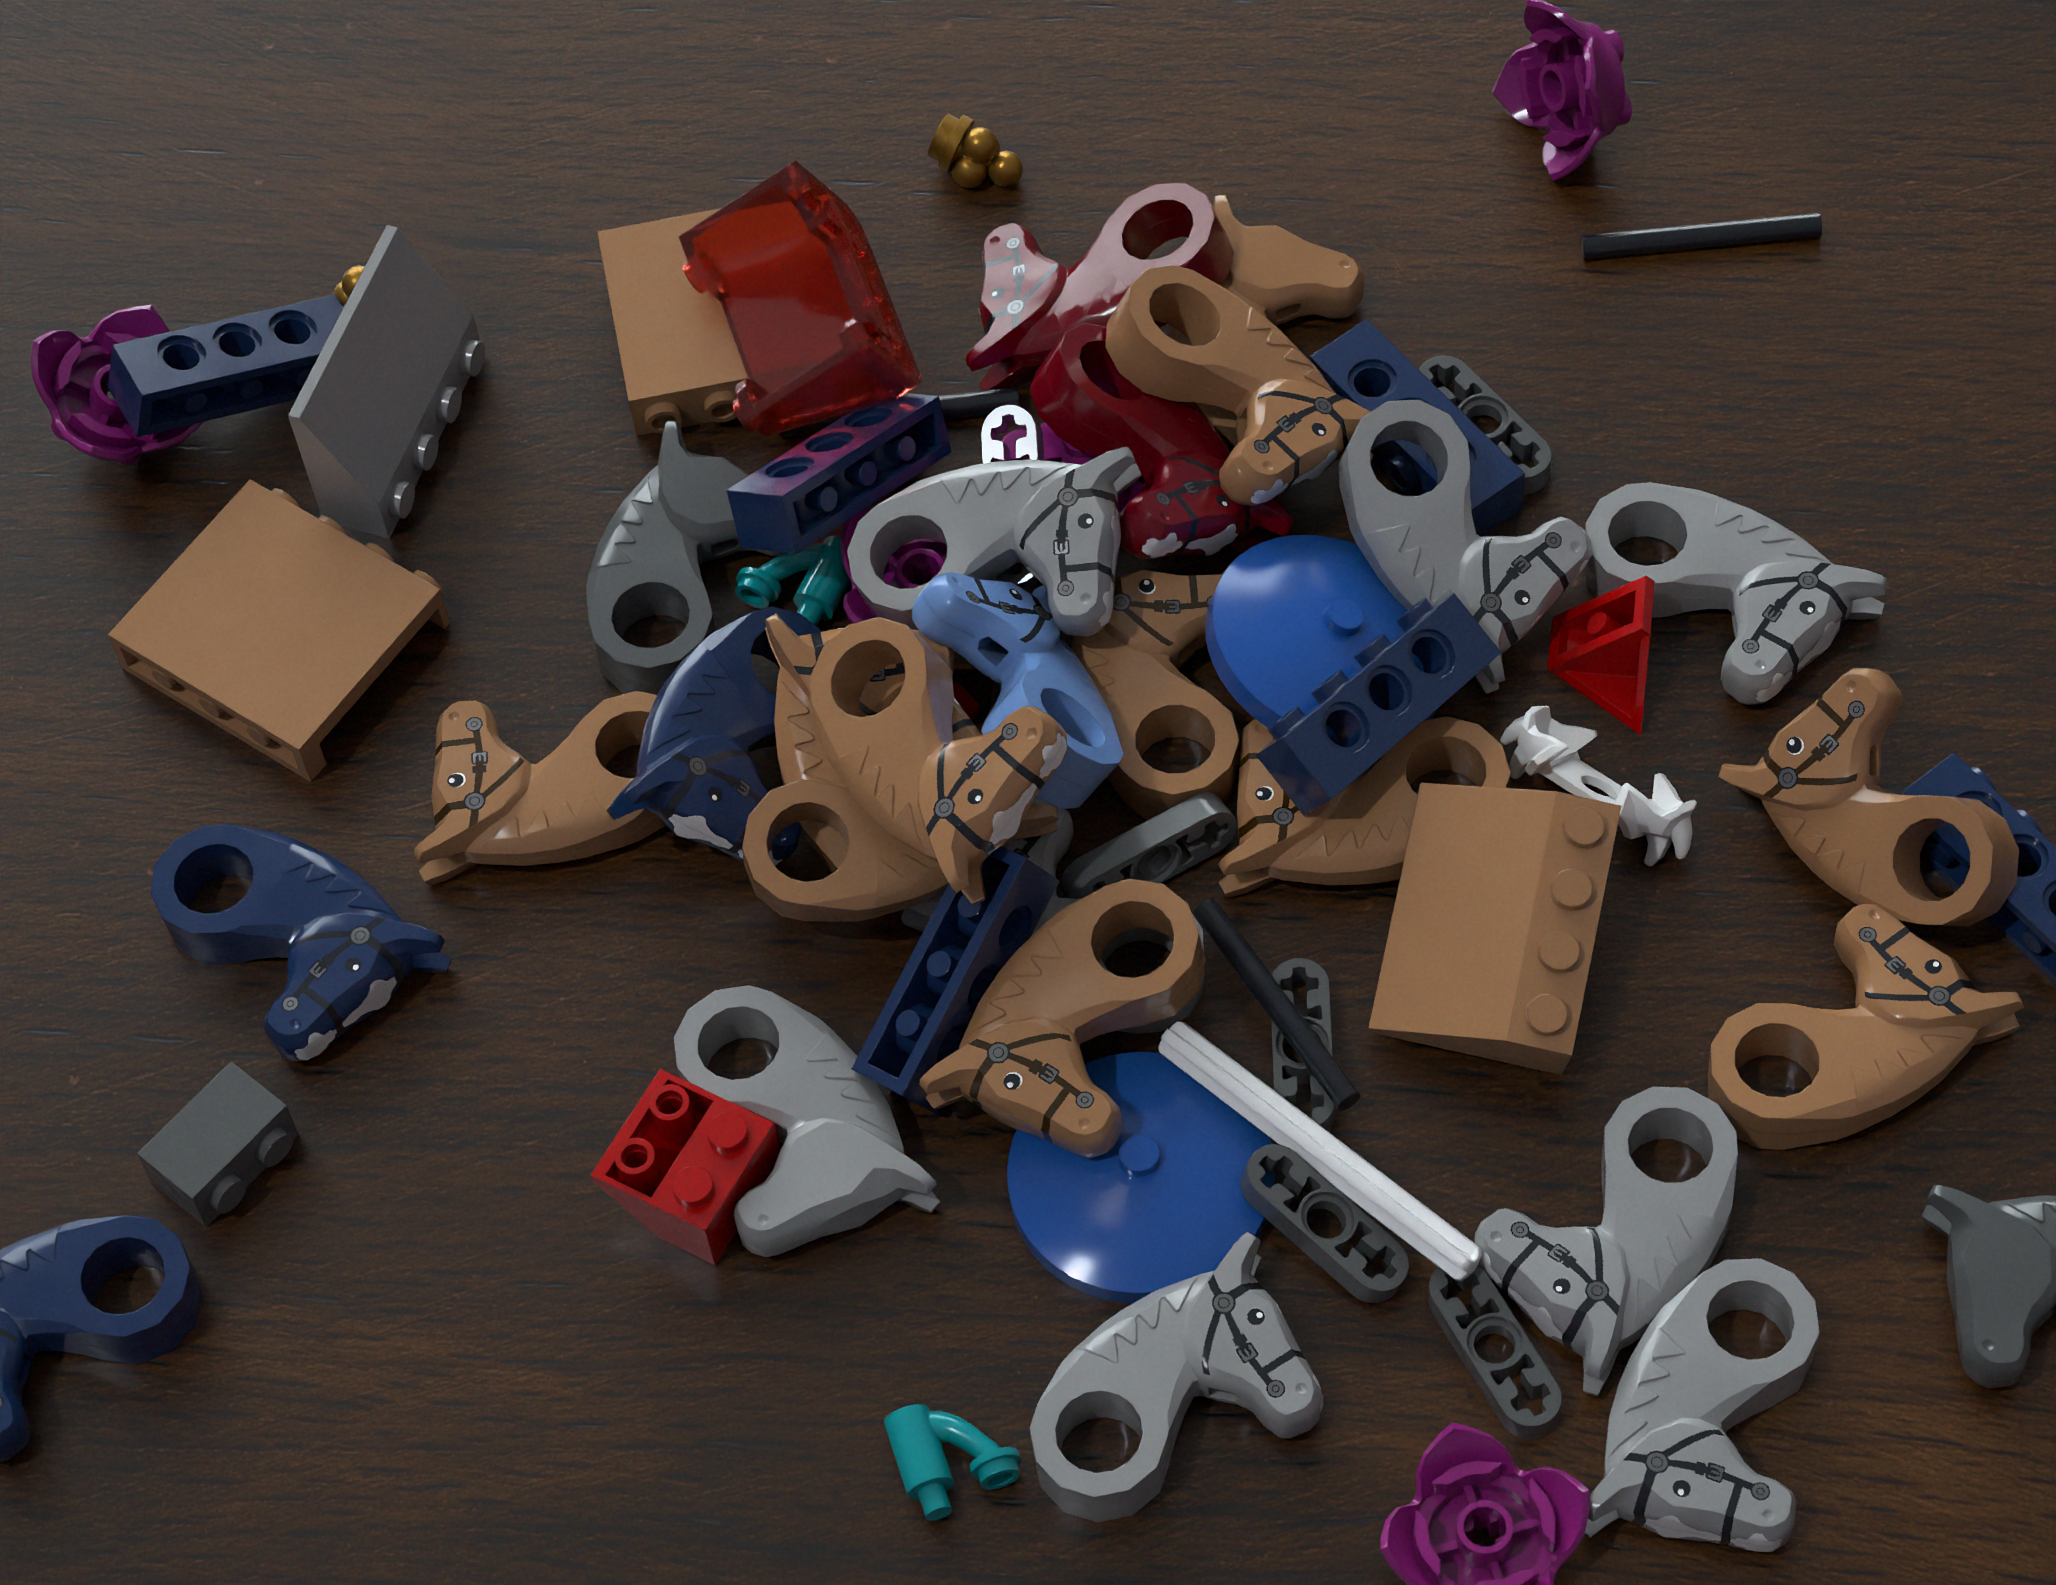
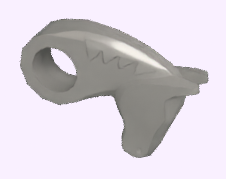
(835, 1125)

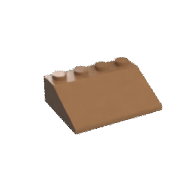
(1495, 922)

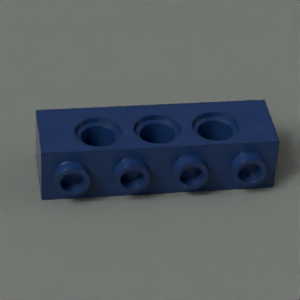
(1369, 365)
(220, 366)
(838, 473)
(1451, 652)
(2028, 911)
(952, 971)

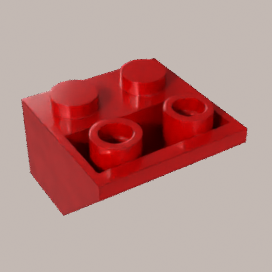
(687, 1164)

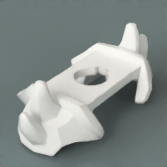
(1552, 751)

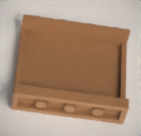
(669, 336)
(275, 624)

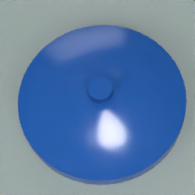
(1293, 619)
(1154, 1203)

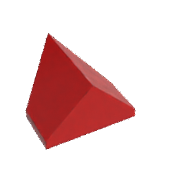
(1605, 649)

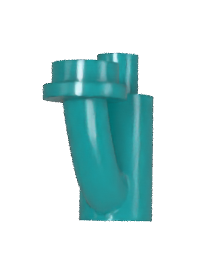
(820, 589)
(917, 1448)

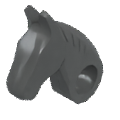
(654, 558)
(1996, 1277)

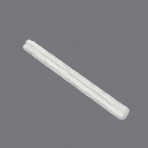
(1323, 1151)

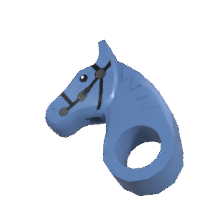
(1020, 647)

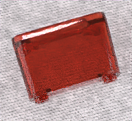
(800, 303)

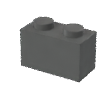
(219, 1144)

